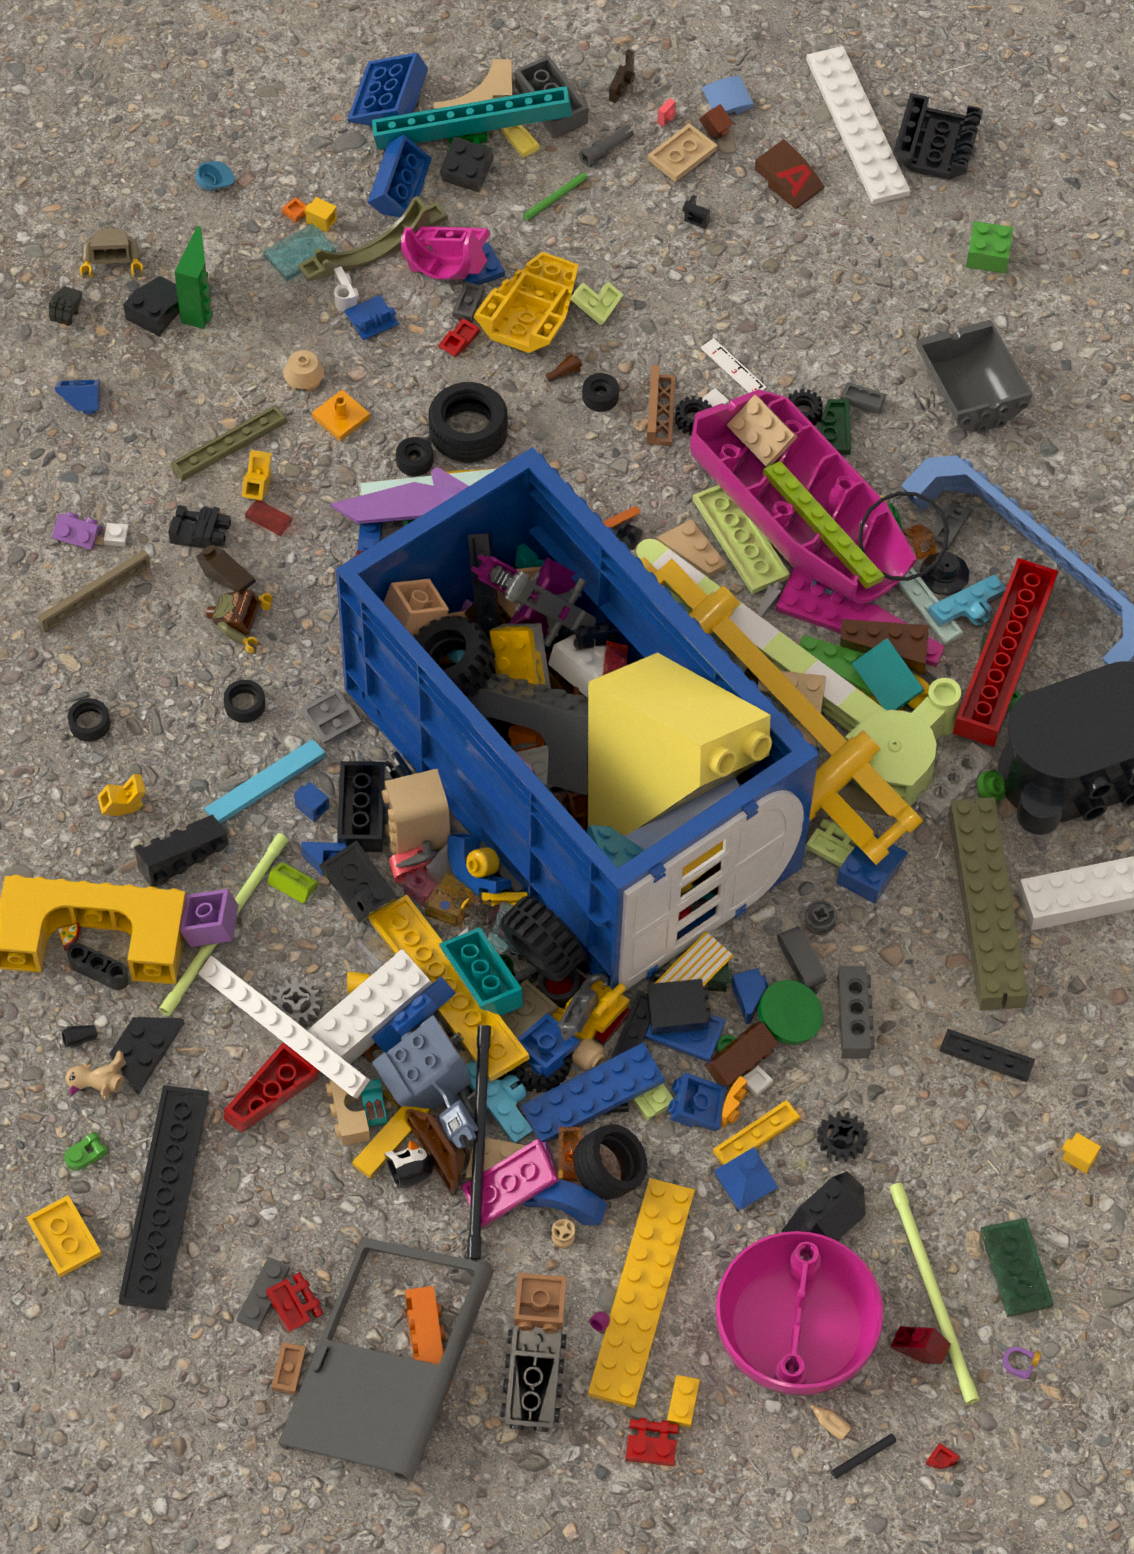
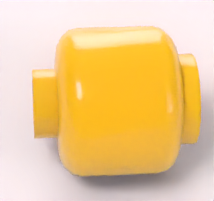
(482, 862)

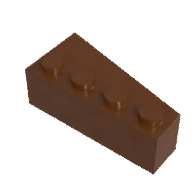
(907, 639)

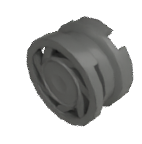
(820, 916)

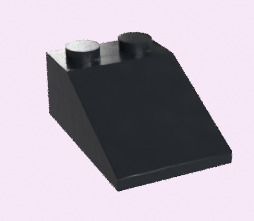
(153, 305)

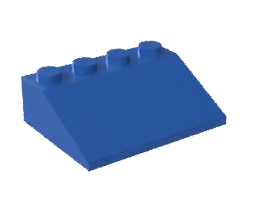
(388, 88)

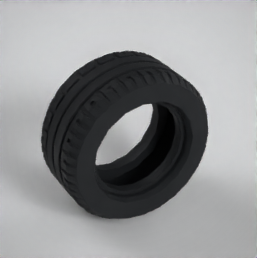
(468, 397)

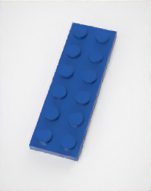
(593, 1093)

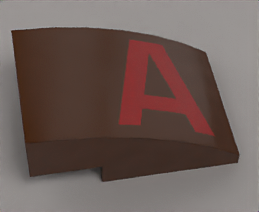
(788, 174)

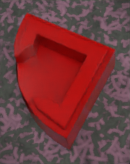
(942, 1457)

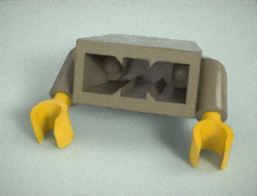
(110, 247)

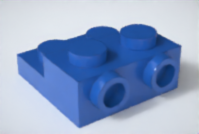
(546, 1046)
(697, 1102)

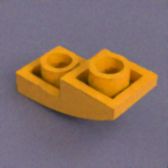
(732, 1102)

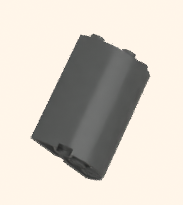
(976, 376)

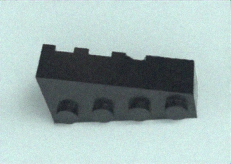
(180, 850)

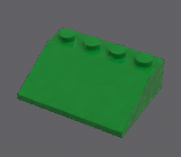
(193, 284)

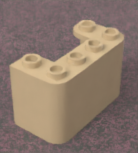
(416, 812)

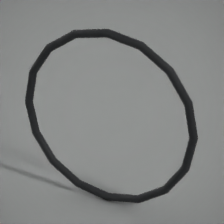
(921, 497)

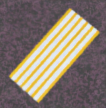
(698, 962)

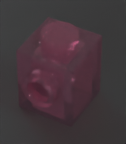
(418, 886)

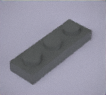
(257, 1303)

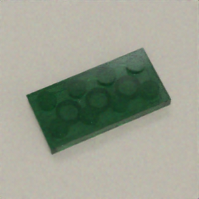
(1016, 1267)

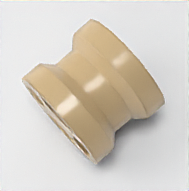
(563, 1227)

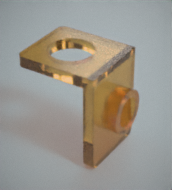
(918, 534)

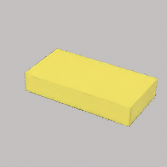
(521, 140)

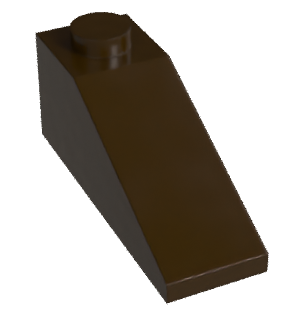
(224, 569)

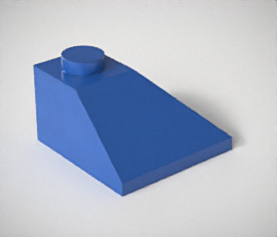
(81, 394)

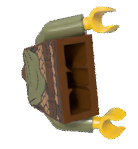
(237, 613)

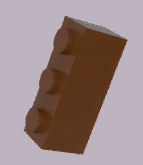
(741, 1054)

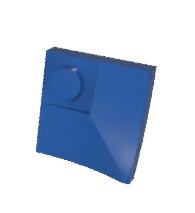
(745, 1178)

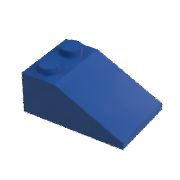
(867, 879)

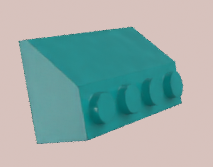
(483, 972)

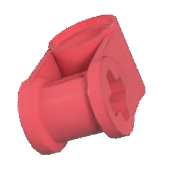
(400, 873)

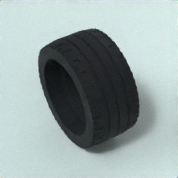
(627, 1151)

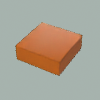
(294, 210)

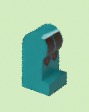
(374, 1104)

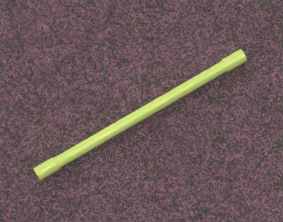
(176, 994)
(965, 1381)

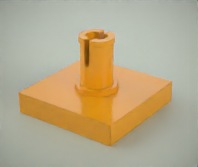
(341, 415)

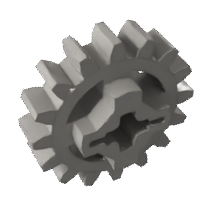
(306, 996)

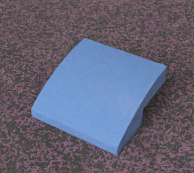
(730, 94)

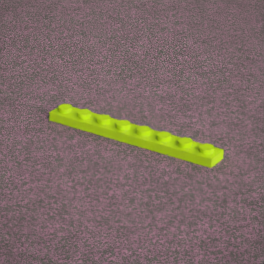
(823, 524)

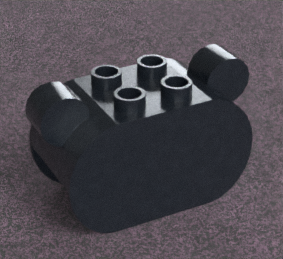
(1071, 748)

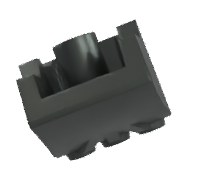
(64, 305)

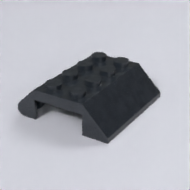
(935, 139)

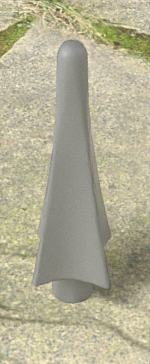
(770, 598)

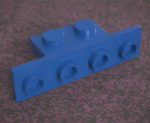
(413, 1014)

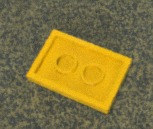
(63, 1236)

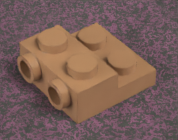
(540, 1302)

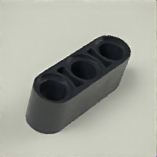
(90, 959)

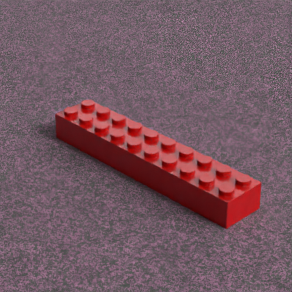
(1005, 652)

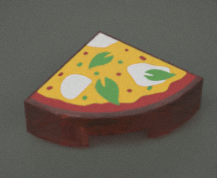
(69, 935)

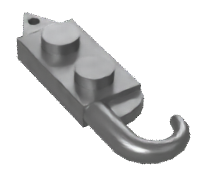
(580, 1007)

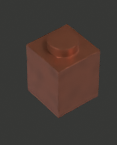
(716, 122)

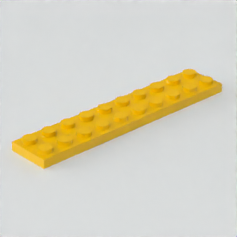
(406, 928)
(641, 1293)

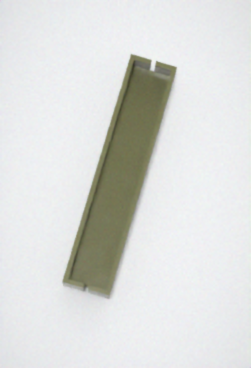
(987, 904)

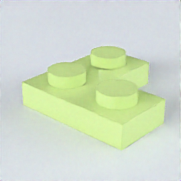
(597, 305)

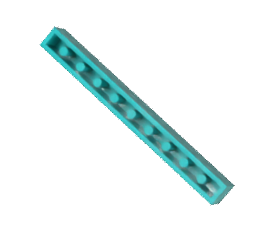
(474, 117)

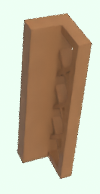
(654, 404)

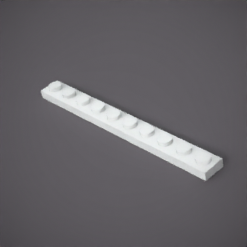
(284, 1027)

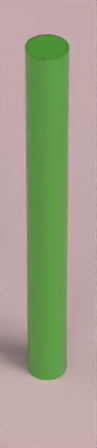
(555, 196)

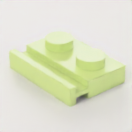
(653, 1101)

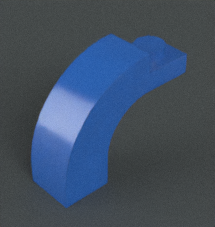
(458, 848)
(573, 1200)

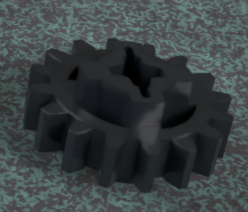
(838, 1145)

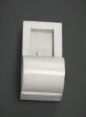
(344, 293)

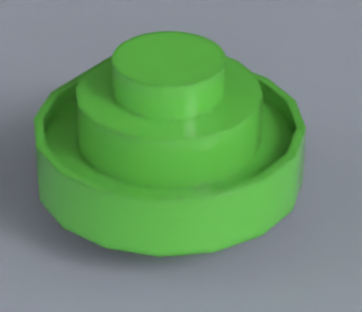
(991, 785)

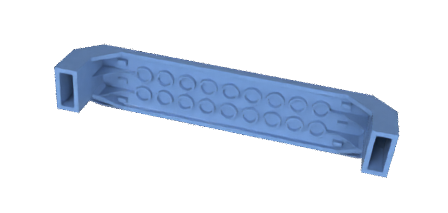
(958, 475)

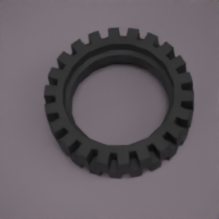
(541, 1082)

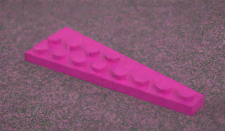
(829, 610)

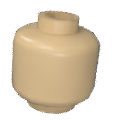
(588, 1054)

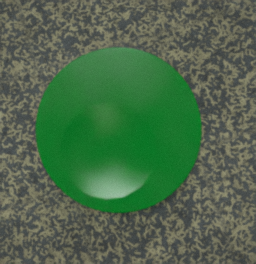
(790, 1012)

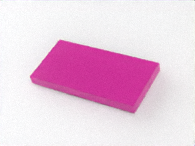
(514, 1181)

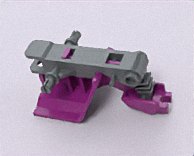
(543, 600)

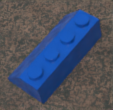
(399, 177)

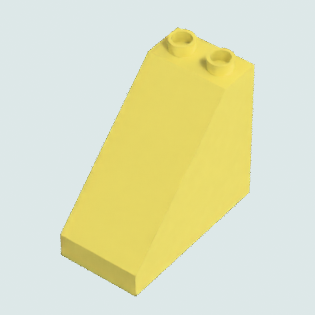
(663, 741)

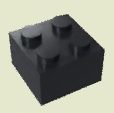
(466, 164)

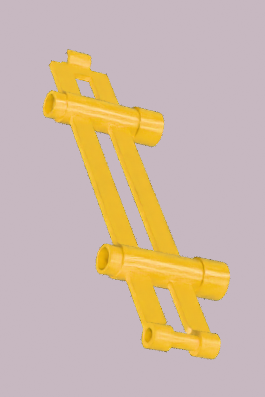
(848, 759)

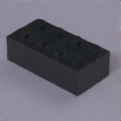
(361, 804)

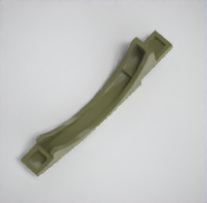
(415, 216)

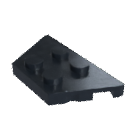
(144, 1046)

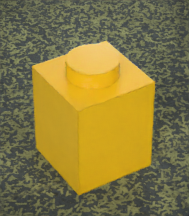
(321, 214)
(1080, 1152)

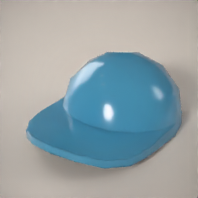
(214, 175)

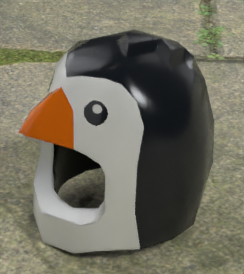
(410, 1165)

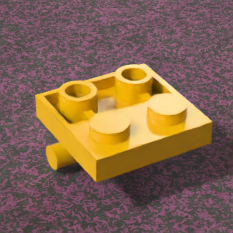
(608, 1007)

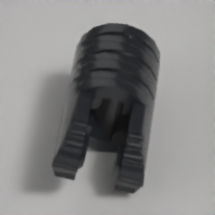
(400, 770)

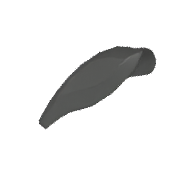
(419, 858)

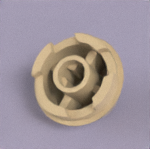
(303, 371)

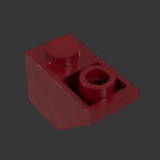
(921, 1344)

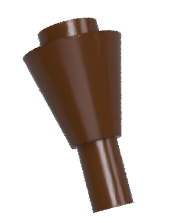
(568, 366)

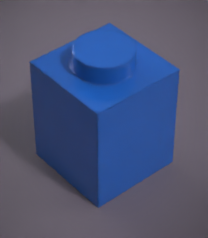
(311, 801)

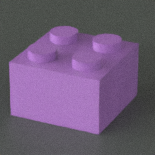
(209, 917)

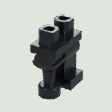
(203, 532)

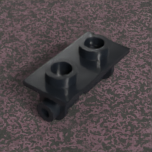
(586, 634)

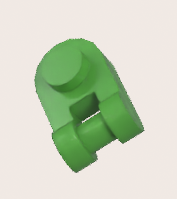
(77, 1156)

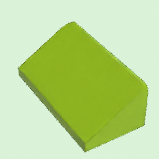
(292, 882)

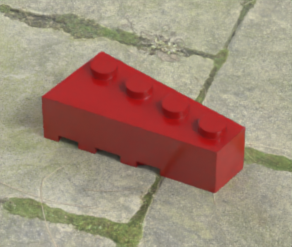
(273, 1085)

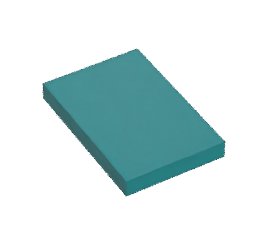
(888, 676)

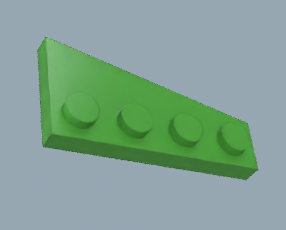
(837, 659)

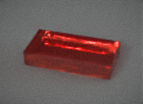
(268, 517)

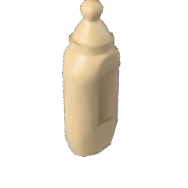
(831, 1422)

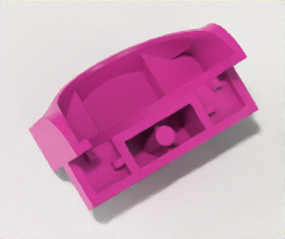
(454, 253)

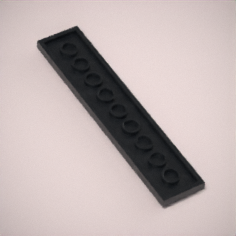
(164, 1198)

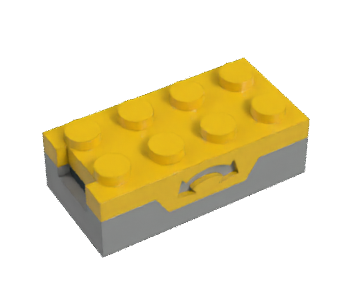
(520, 652)

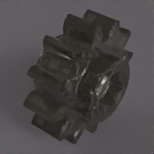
(475, 916)

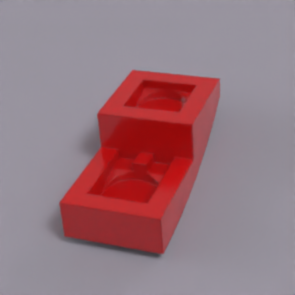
(460, 338)

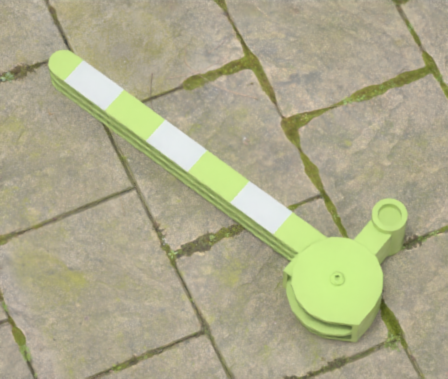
(904, 737)

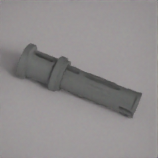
(599, 149)

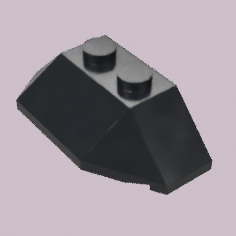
(831, 1208)

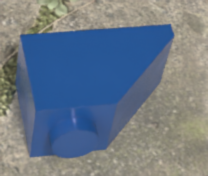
(748, 990)

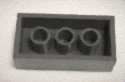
(546, 75)

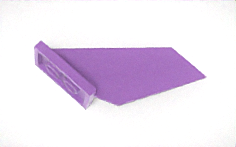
(402, 501)

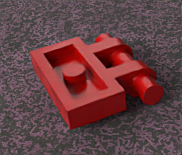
(288, 1305)
(651, 1449)

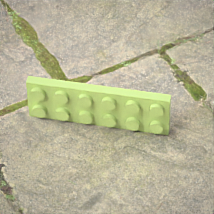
(741, 540)

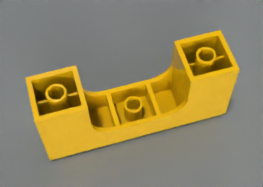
(40, 906)

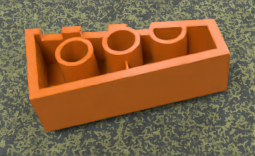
(424, 1324)

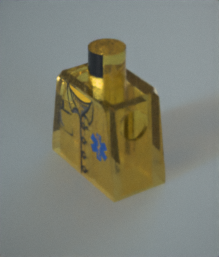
(449, 901)

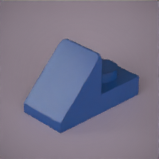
(318, 852)

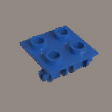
(372, 317)

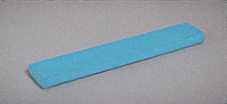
(265, 781)

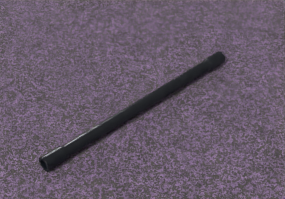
(474, 1239)

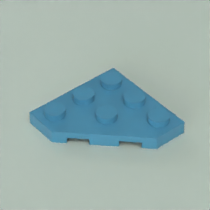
(613, 844)

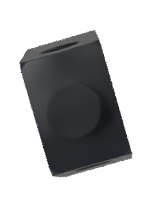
(372, 899)

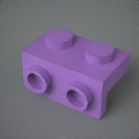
(76, 531)

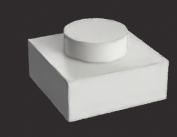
(116, 534)

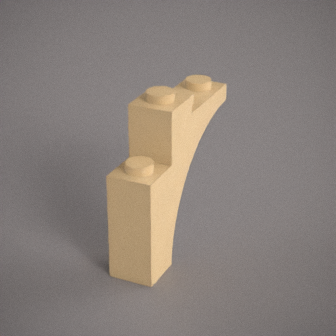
(495, 85)

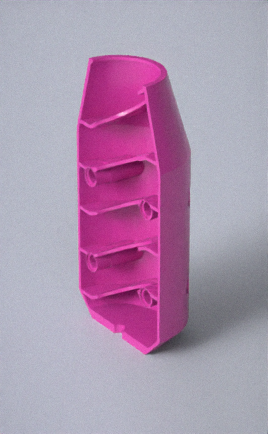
(824, 476)

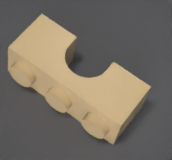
(351, 1125)

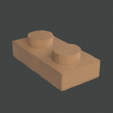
(288, 1368)

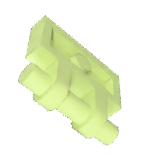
(829, 847)

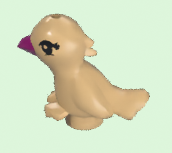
(104, 1078)

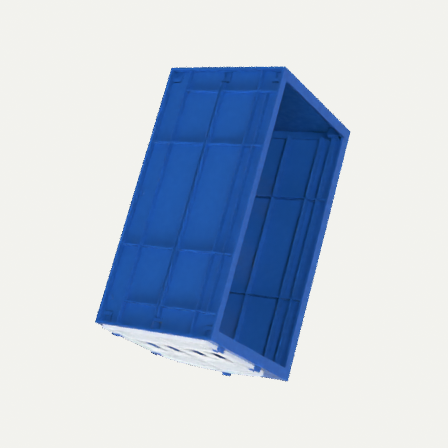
(617, 914)

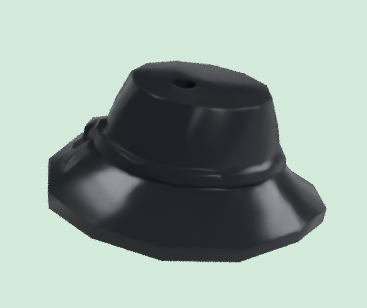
(945, 579)

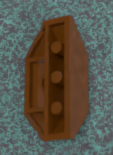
(446, 1156)

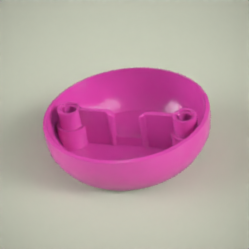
(799, 1313)

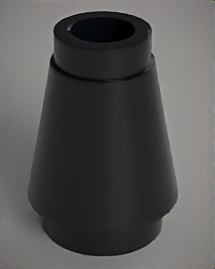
(77, 1035)

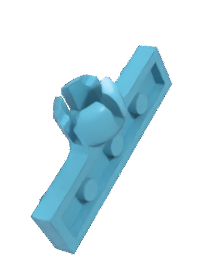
(969, 603)
(502, 1104)

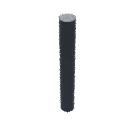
(863, 1456)

